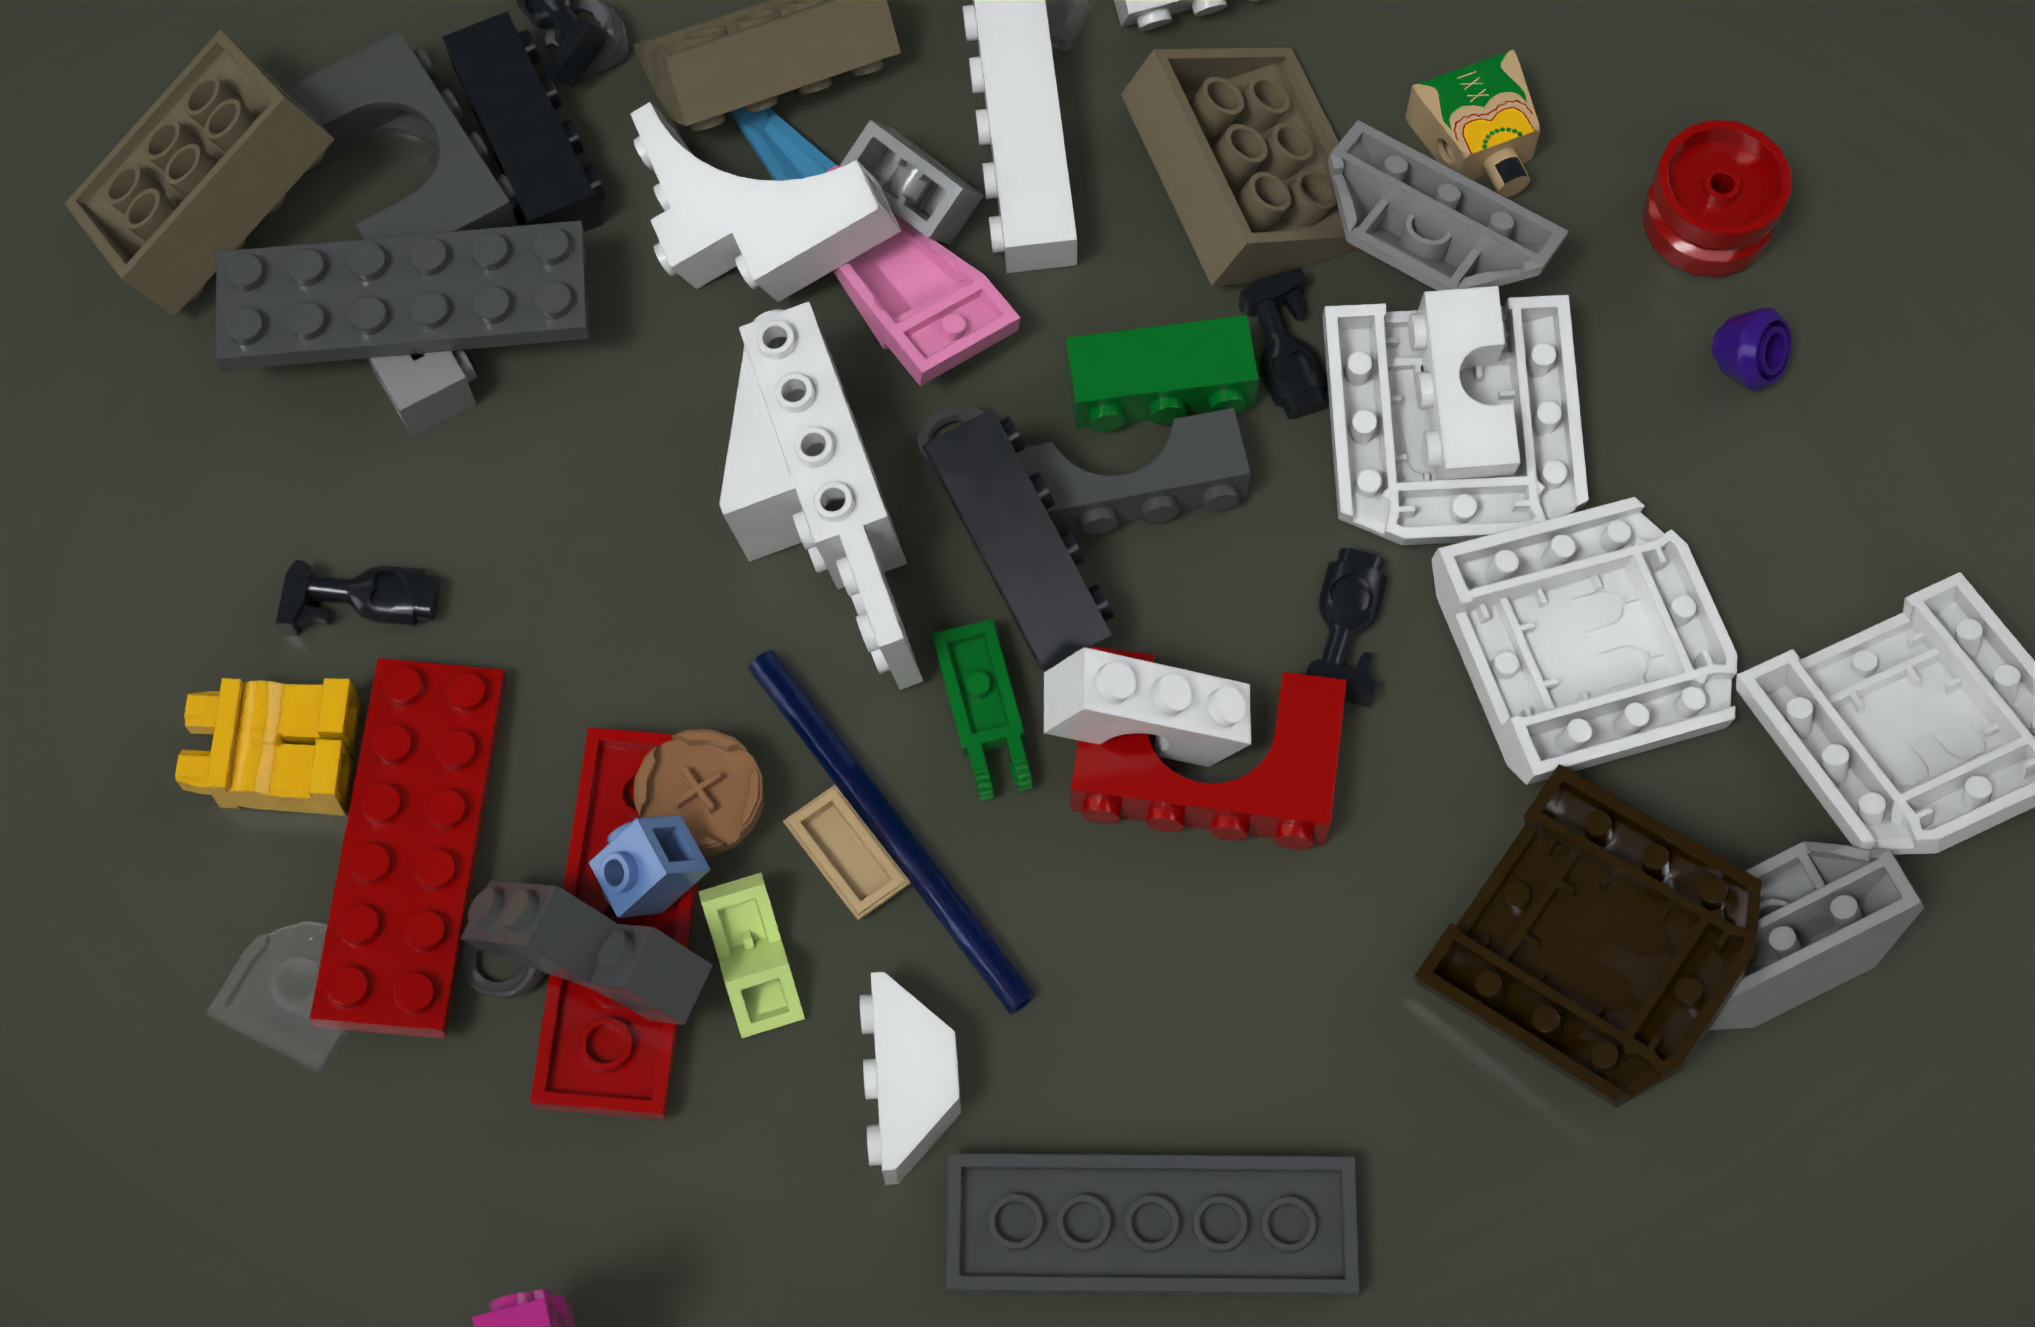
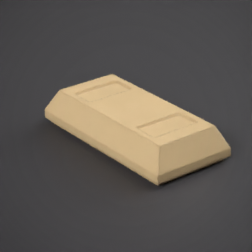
(846, 852)

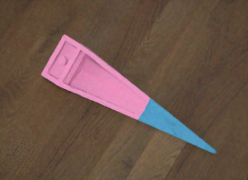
(907, 288)

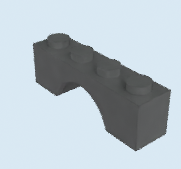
(1196, 470)

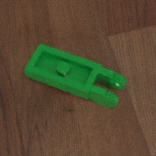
(982, 702)

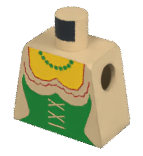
(1479, 121)

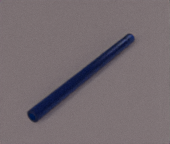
(892, 833)

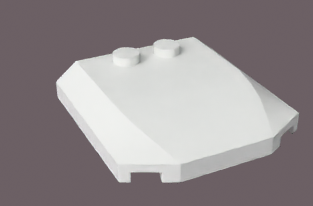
(1381, 429)
(1587, 638)
(1910, 724)

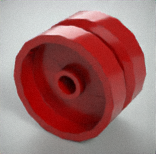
(1716, 198)

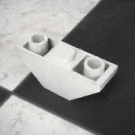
(910, 1077)

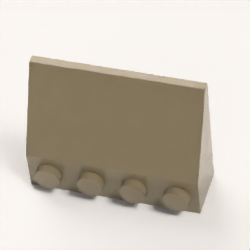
(1241, 158)
(197, 174)

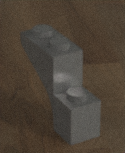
(575, 942)

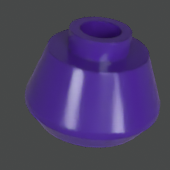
(1753, 348)

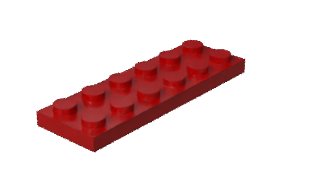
(409, 850)
(591, 1048)

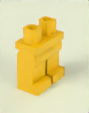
(273, 745)

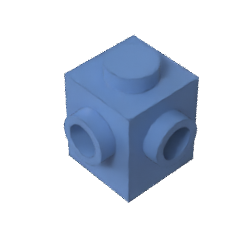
(648, 865)

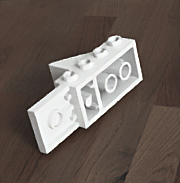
(806, 477)

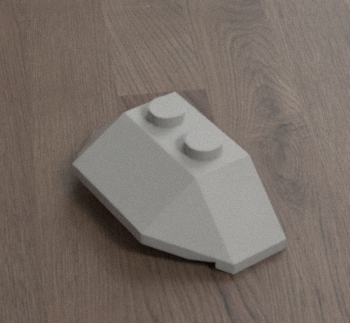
(1434, 218)
(1820, 923)

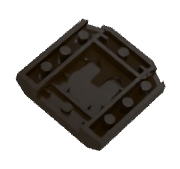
(1600, 942)

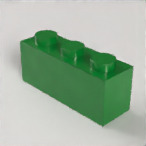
(1160, 373)

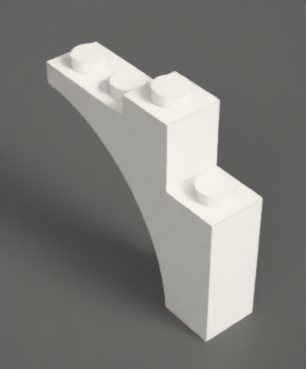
(770, 229)

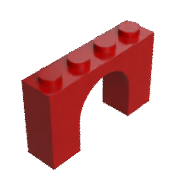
(1279, 799)

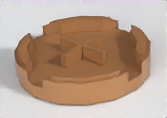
(706, 782)

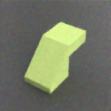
(751, 955)

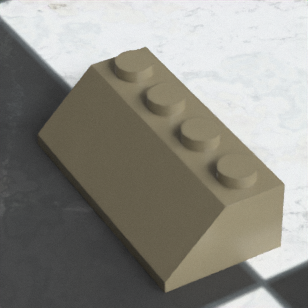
(764, 53)

